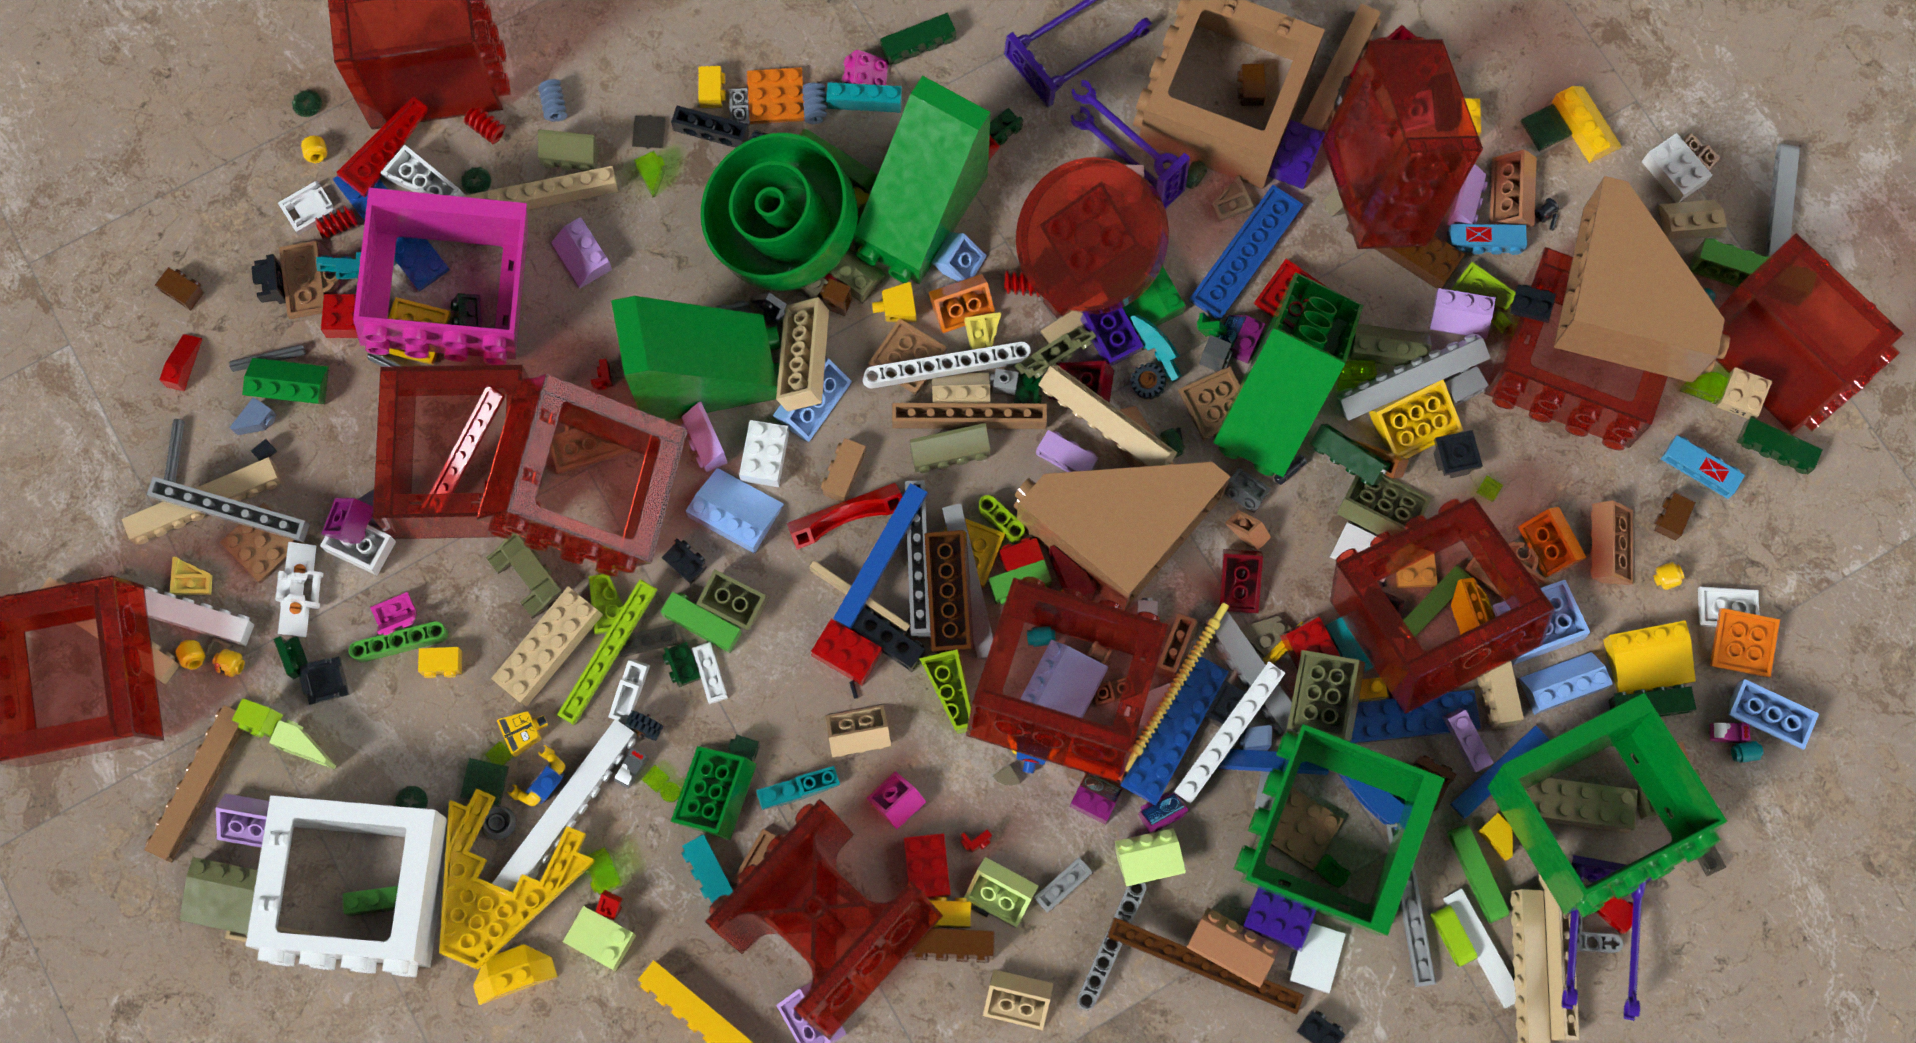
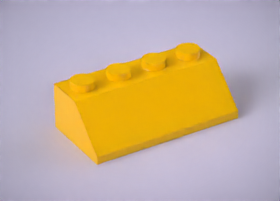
(1586, 123)

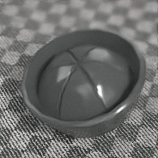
(499, 823)

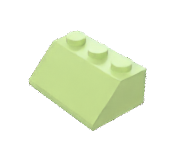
(1149, 857)
(1000, 892)

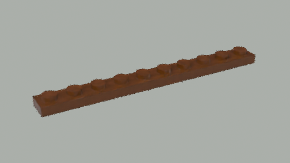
(1193, 962)

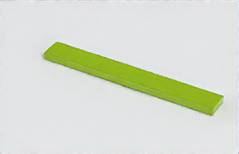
(607, 652)

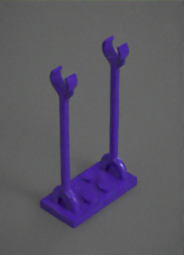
(1036, 74)
(1170, 182)
(1594, 870)

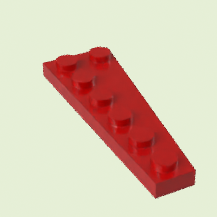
(367, 163)

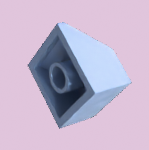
(958, 257)

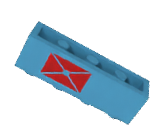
(1488, 238)
(1702, 466)

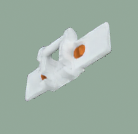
(290, 587)

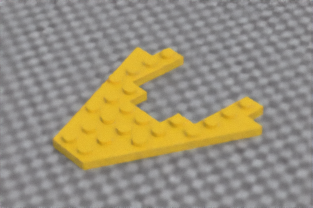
(485, 917)

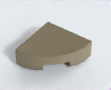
(216, 646)
(1007, 776)

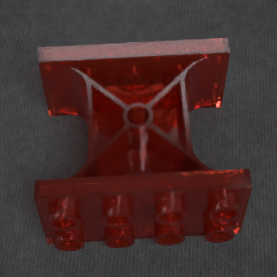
(823, 917)

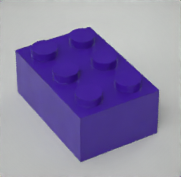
(1296, 154)
(1114, 335)
(1279, 919)

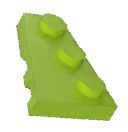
(1479, 282)
(604, 599)

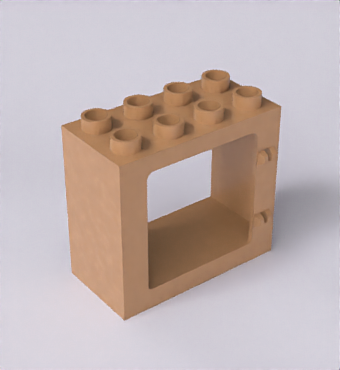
(1209, 137)

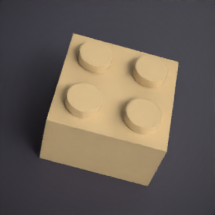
(1744, 393)

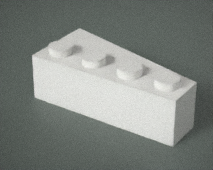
(417, 175)

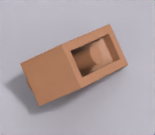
(1248, 529)

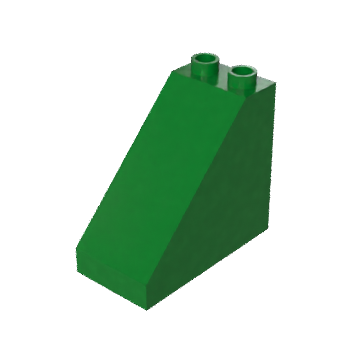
(924, 181)
(694, 355)
(1289, 377)

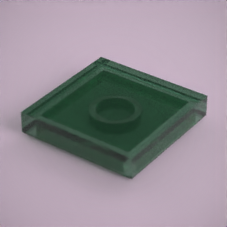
(1546, 127)
(486, 777)

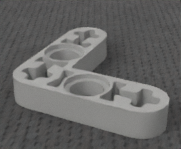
(1582, 945)

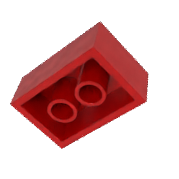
(338, 316)
(1309, 637)
(846, 652)
(928, 864)

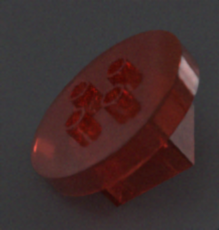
(1092, 235)

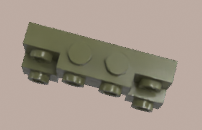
(1055, 351)
(530, 570)

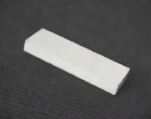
(709, 673)

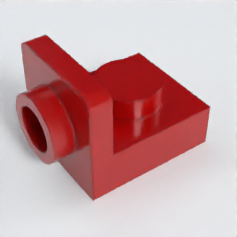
(604, 375)
(609, 905)

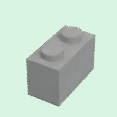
(1466, 385)

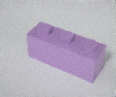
(1065, 453)
(1467, 740)

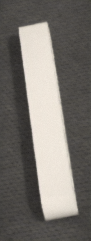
(939, 370)

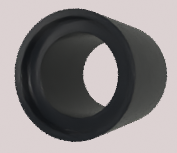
(263, 450)

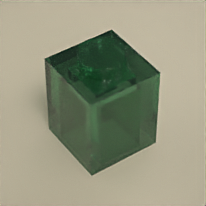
(744, 747)

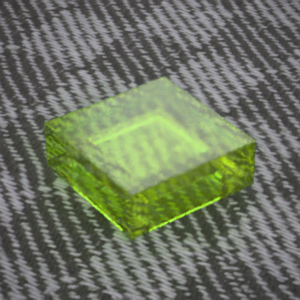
(1500, 321)
(1489, 488)
(499, 754)
(655, 778)

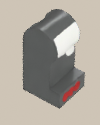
(631, 768)

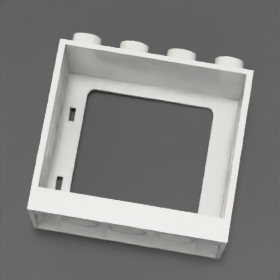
(416, 898)

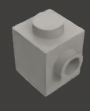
(1004, 382)

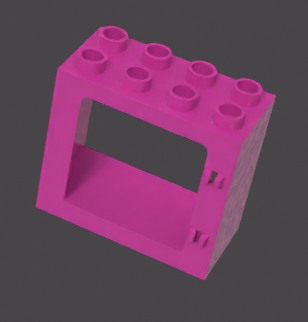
(440, 218)

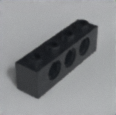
(709, 127)
(890, 648)

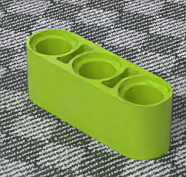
(999, 510)
(1454, 936)

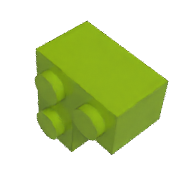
(256, 718)

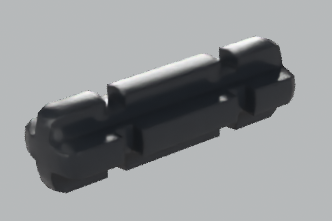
(1299, 461)

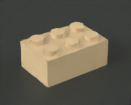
(1501, 697)

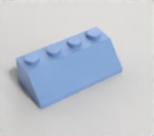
(807, 420)
(1565, 682)
(1772, 713)

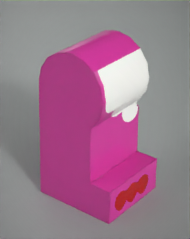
(1729, 732)

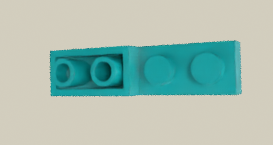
(343, 267)
(1155, 339)
(798, 788)

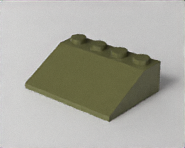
(1382, 506)
(1326, 693)
(218, 895)

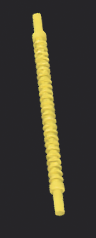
(1213, 624)

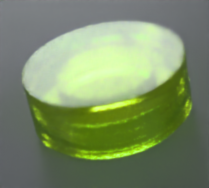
(670, 792)

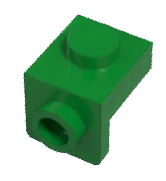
(1209, 328)
(1332, 871)

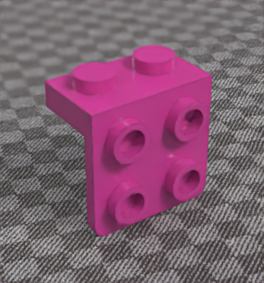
(864, 69)
(394, 613)

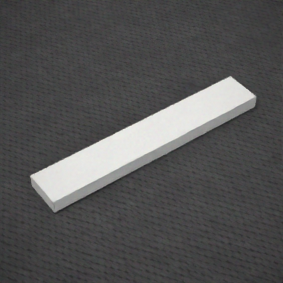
(1487, 954)

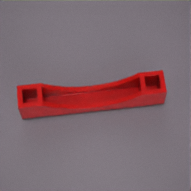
(814, 526)

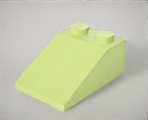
(292, 739)
(599, 938)

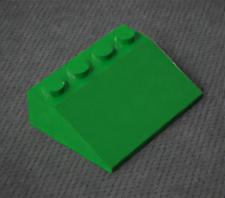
(1158, 303)
(714, 792)

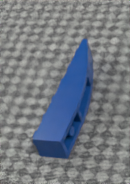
(1376, 801)

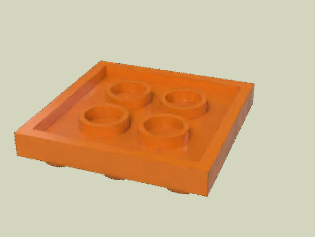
(775, 95)
(1744, 642)

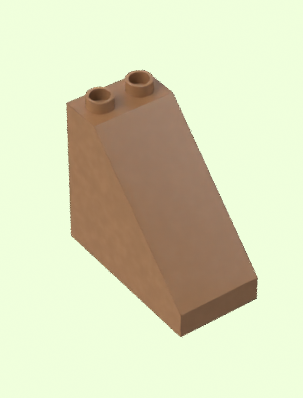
(1634, 294)
(1120, 520)

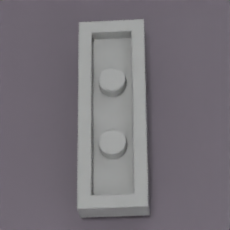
(1063, 885)

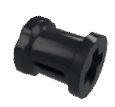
(1547, 209)

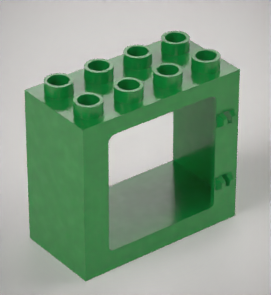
(1661, 774)
(1412, 784)

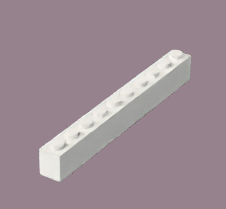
(567, 805)

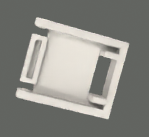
(309, 204)

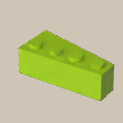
(950, 684)

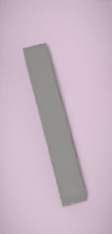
(1782, 197)
(1104, 952)

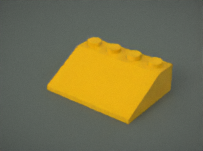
(1416, 420)
(1651, 657)

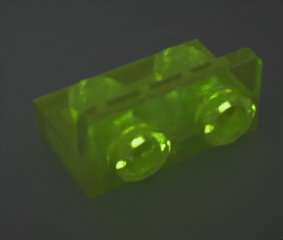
(1356, 372)

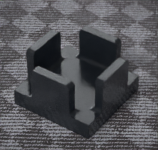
(269, 274)
(1457, 454)
(323, 680)
(1224, 703)

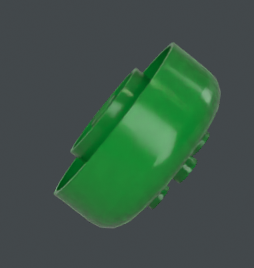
(779, 212)

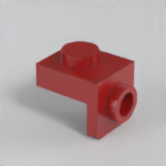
(981, 841)

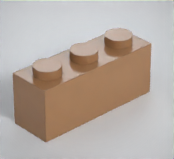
(843, 470)
(1177, 646)

